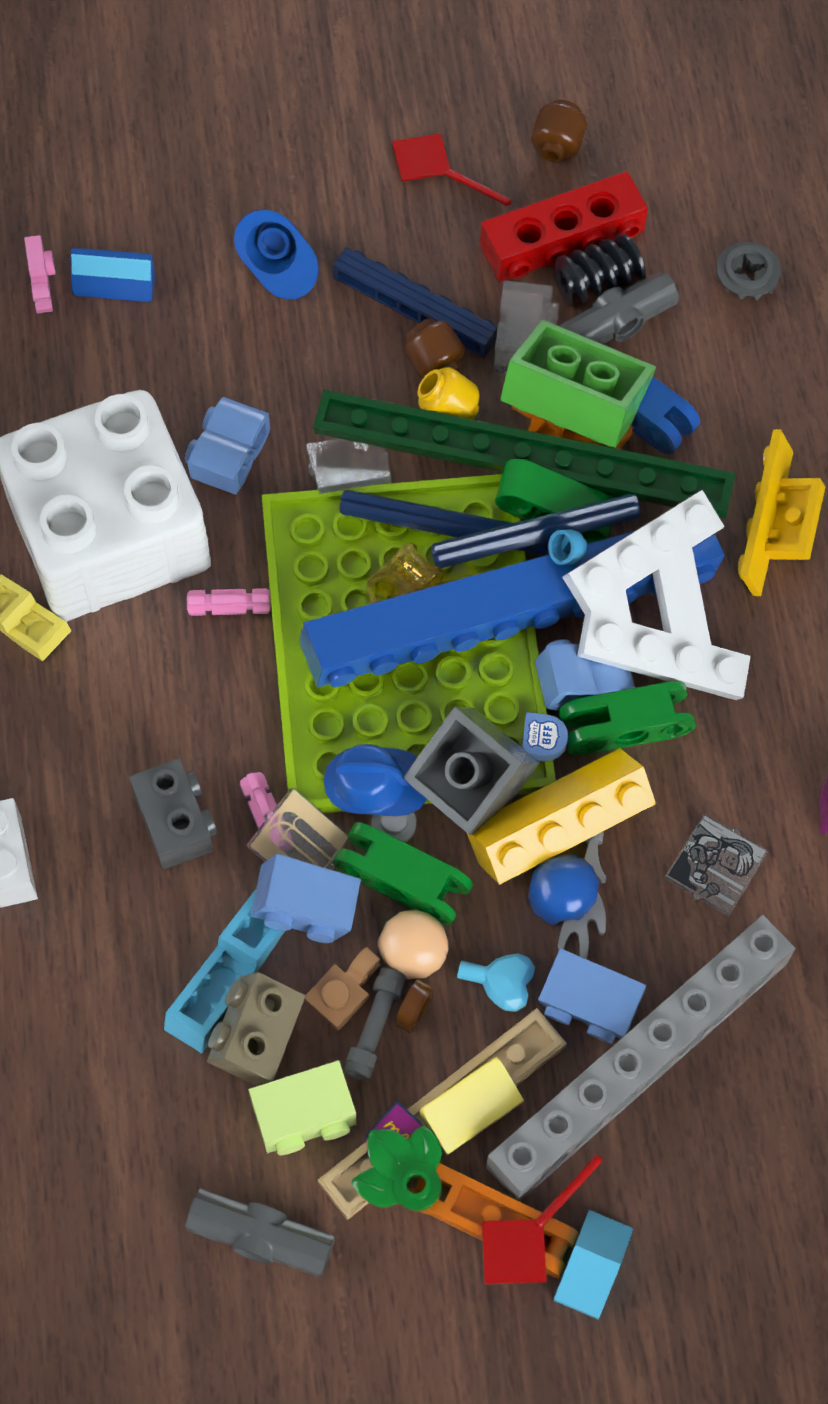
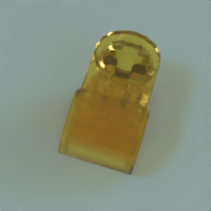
(403, 575)

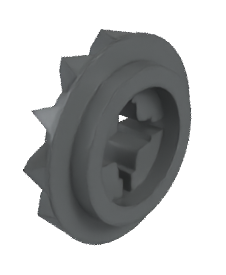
(757, 259)

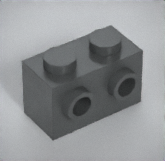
(172, 813)

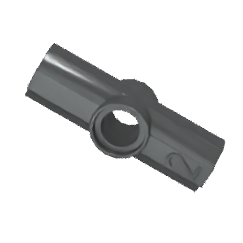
(623, 313)
(260, 1233)

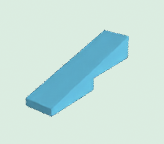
(202, 1003)

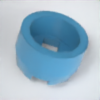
(566, 540)

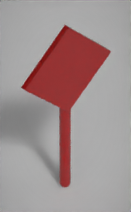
(427, 158)
(517, 1247)

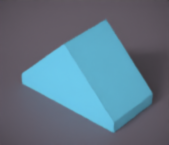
(593, 1264)

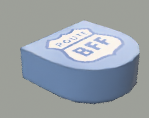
(544, 736)

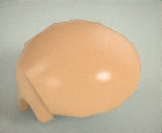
(413, 944)

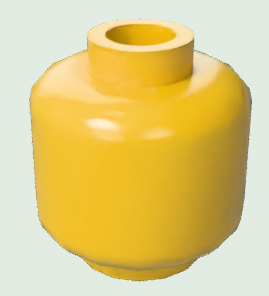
(448, 393)

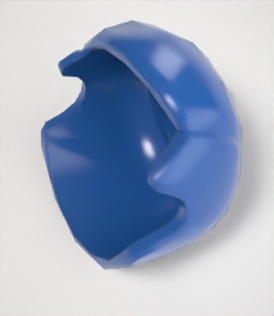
(563, 889)

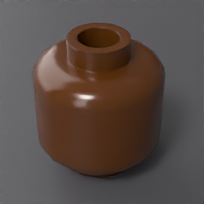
(559, 131)
(433, 347)

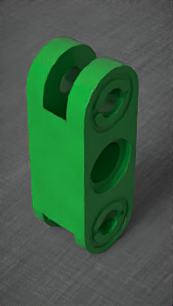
(626, 718)
(401, 872)

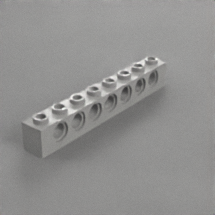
(639, 1059)

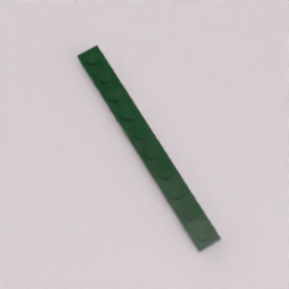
(492, 445)

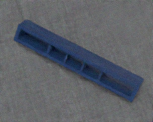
(413, 300)

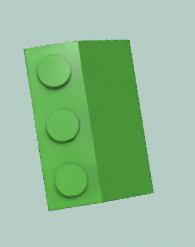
(576, 383)

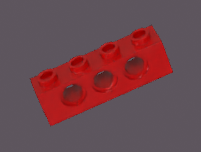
(541, 224)

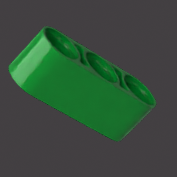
(535, 491)

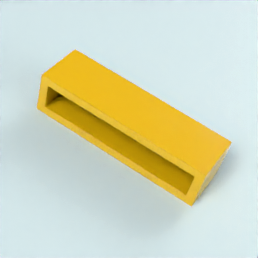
(561, 815)

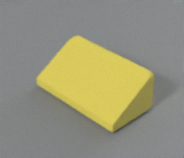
(471, 1105)

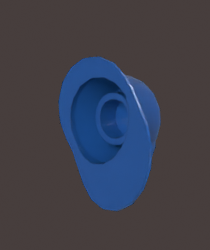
(276, 253)
(372, 781)

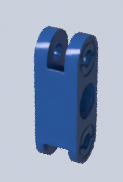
(664, 417)

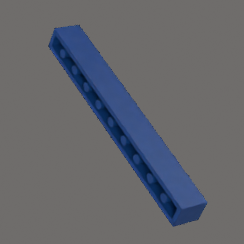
(459, 615)

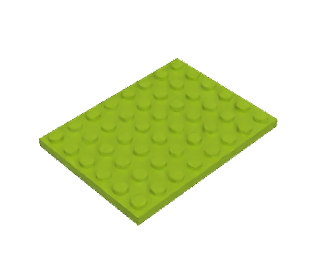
(322, 568)

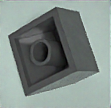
(470, 769)

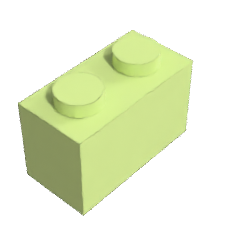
(303, 1108)

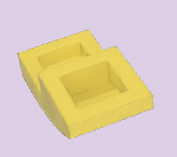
(29, 622)

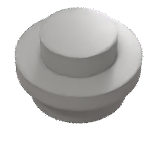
(396, 826)

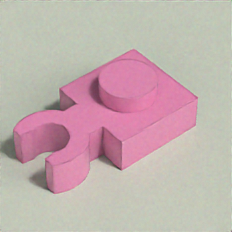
(40, 267)

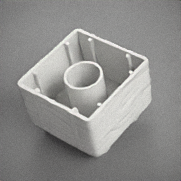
(103, 504)

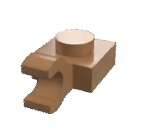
(341, 993)

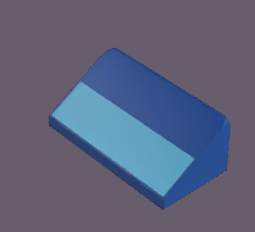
(112, 274)

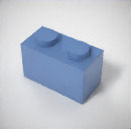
(305, 898)
(591, 996)

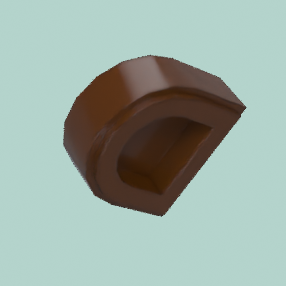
(414, 1006)

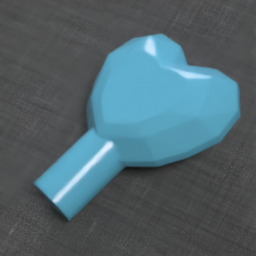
(502, 979)

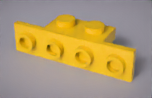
(783, 515)

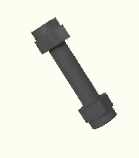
(362, 1059)

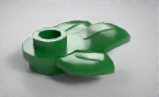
(396, 1164)

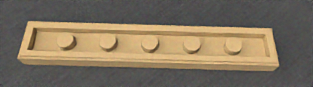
(522, 1053)

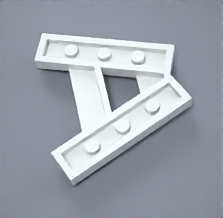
(684, 646)

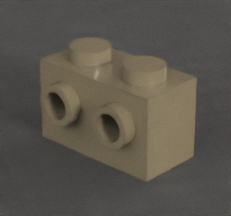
(255, 1028)

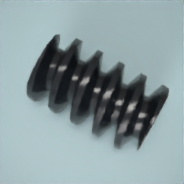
(598, 266)

